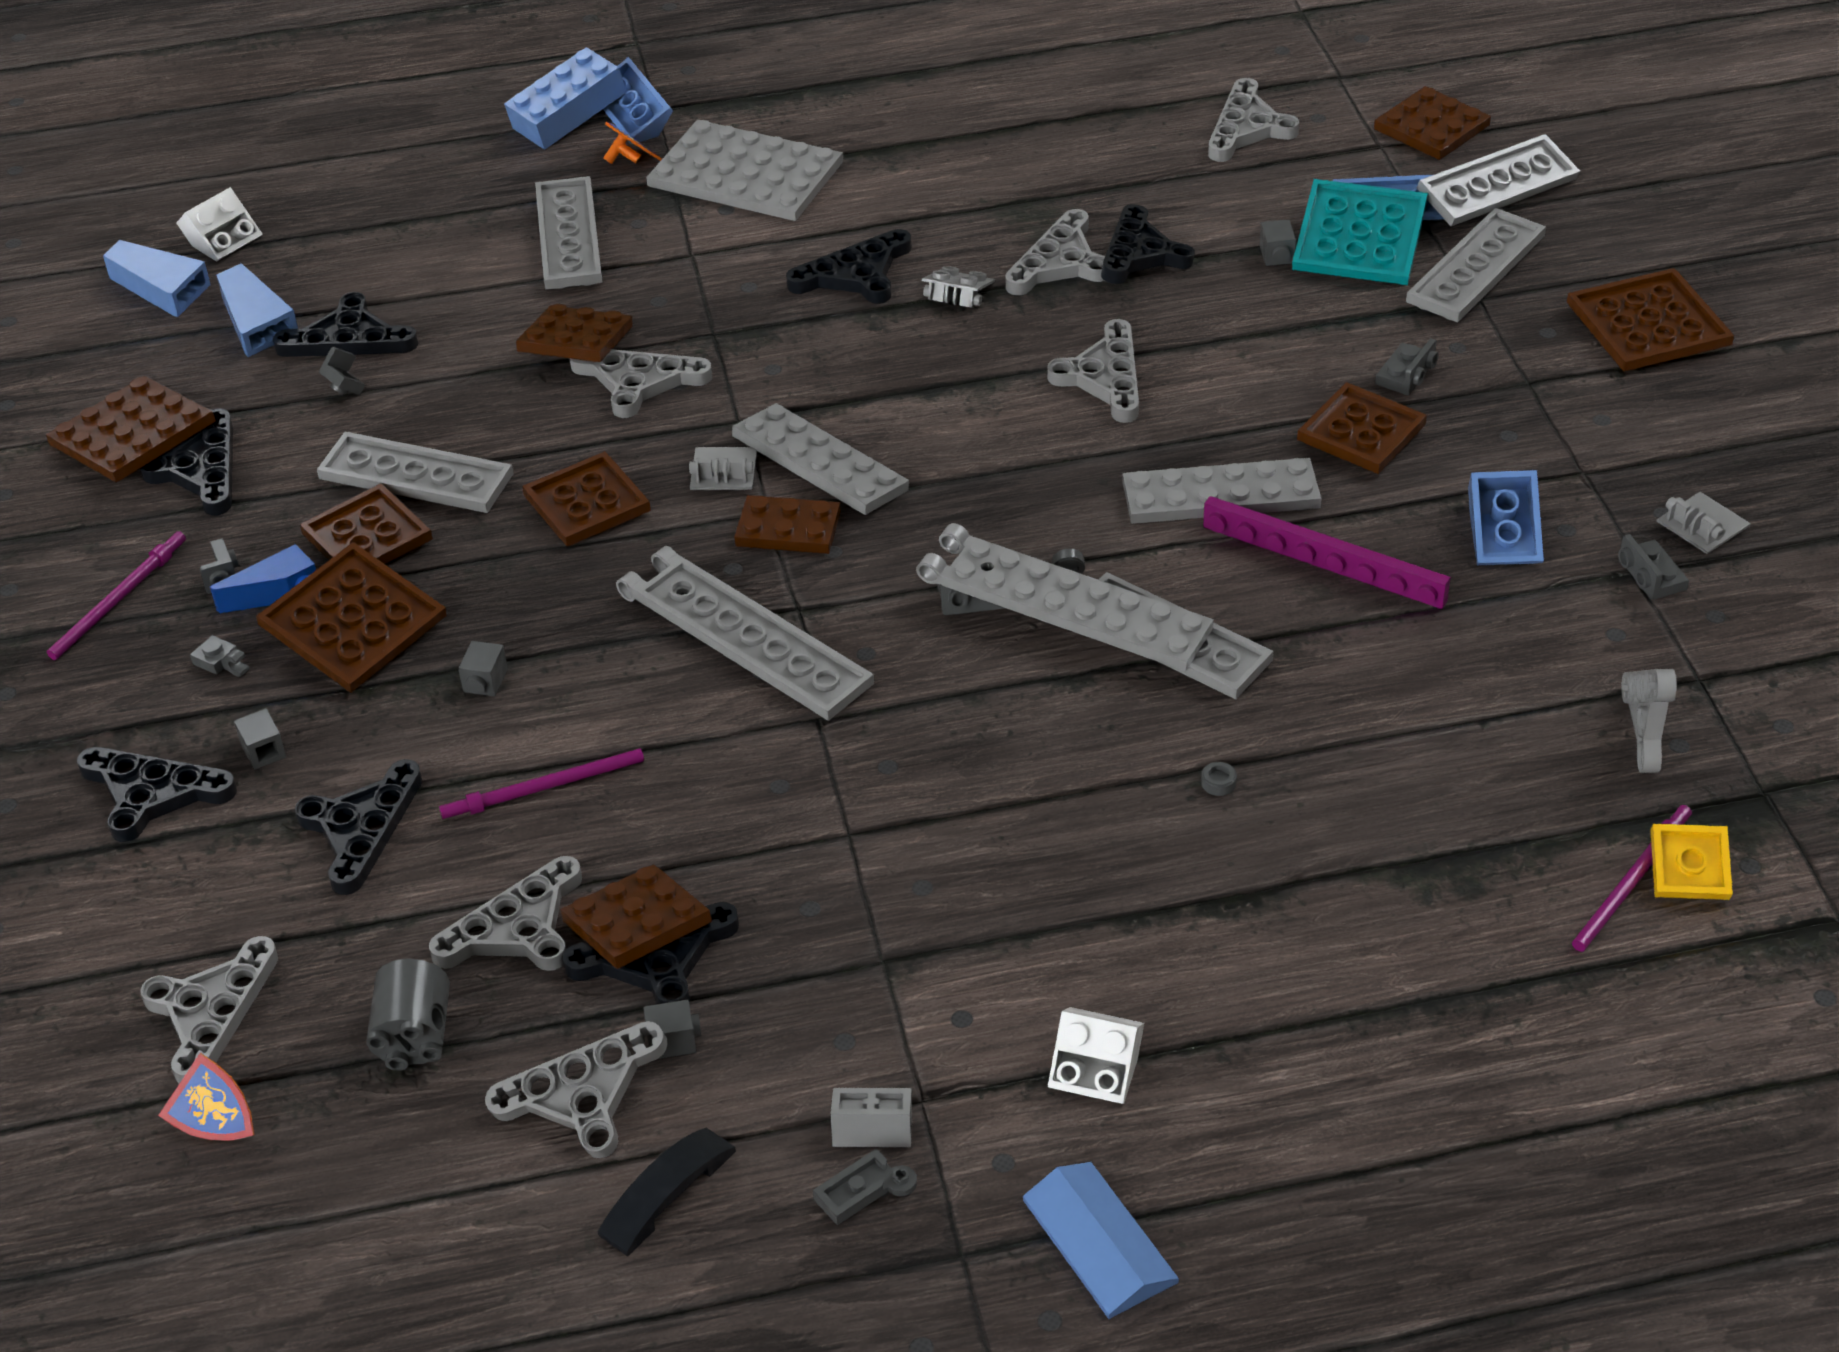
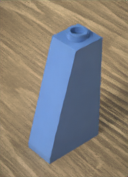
(157, 275)
(253, 309)

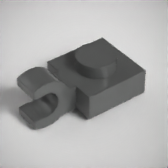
(217, 655)

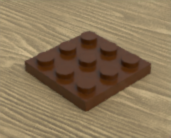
(1432, 122)
(574, 333)
(1362, 427)
(586, 498)
(372, 521)
(635, 916)

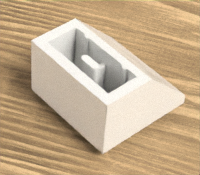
(219, 225)
(1095, 1054)

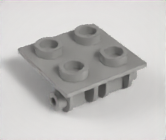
(965, 286)
(723, 468)
(1702, 521)

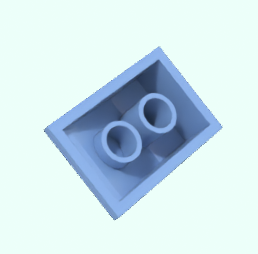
(1505, 517)

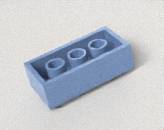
(565, 98)

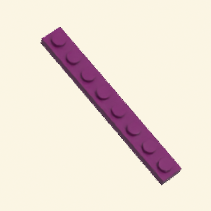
(1327, 552)

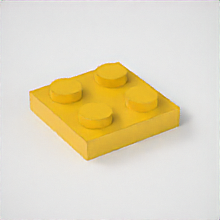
(1691, 861)

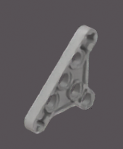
(1248, 122)
(1055, 264)
(651, 379)
(1106, 380)
(1648, 699)
(502, 932)
(216, 990)
(600, 1080)

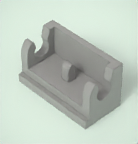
(871, 1117)

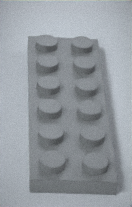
(1498, 179)
(568, 233)
(1475, 264)
(820, 458)
(416, 471)
(1253, 485)
(1224, 660)

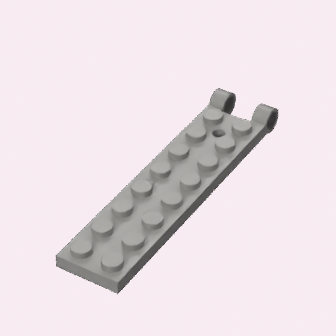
(1067, 599)
(748, 634)

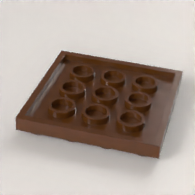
(1649, 319)
(130, 428)
(351, 616)

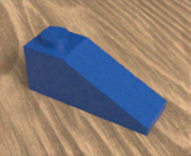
(263, 581)

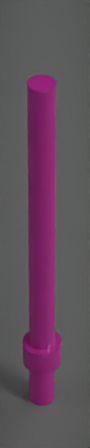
(157, 557)
(476, 802)
(1624, 887)

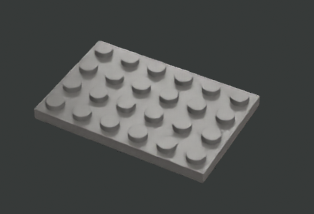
(745, 169)

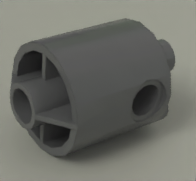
(408, 1013)

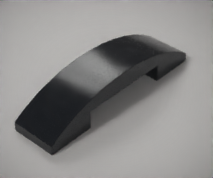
(659, 1185)

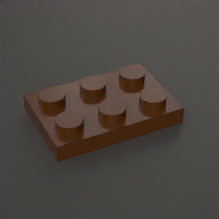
(787, 524)

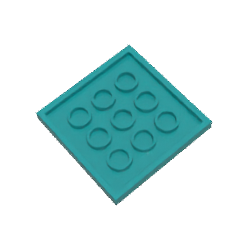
(1360, 231)

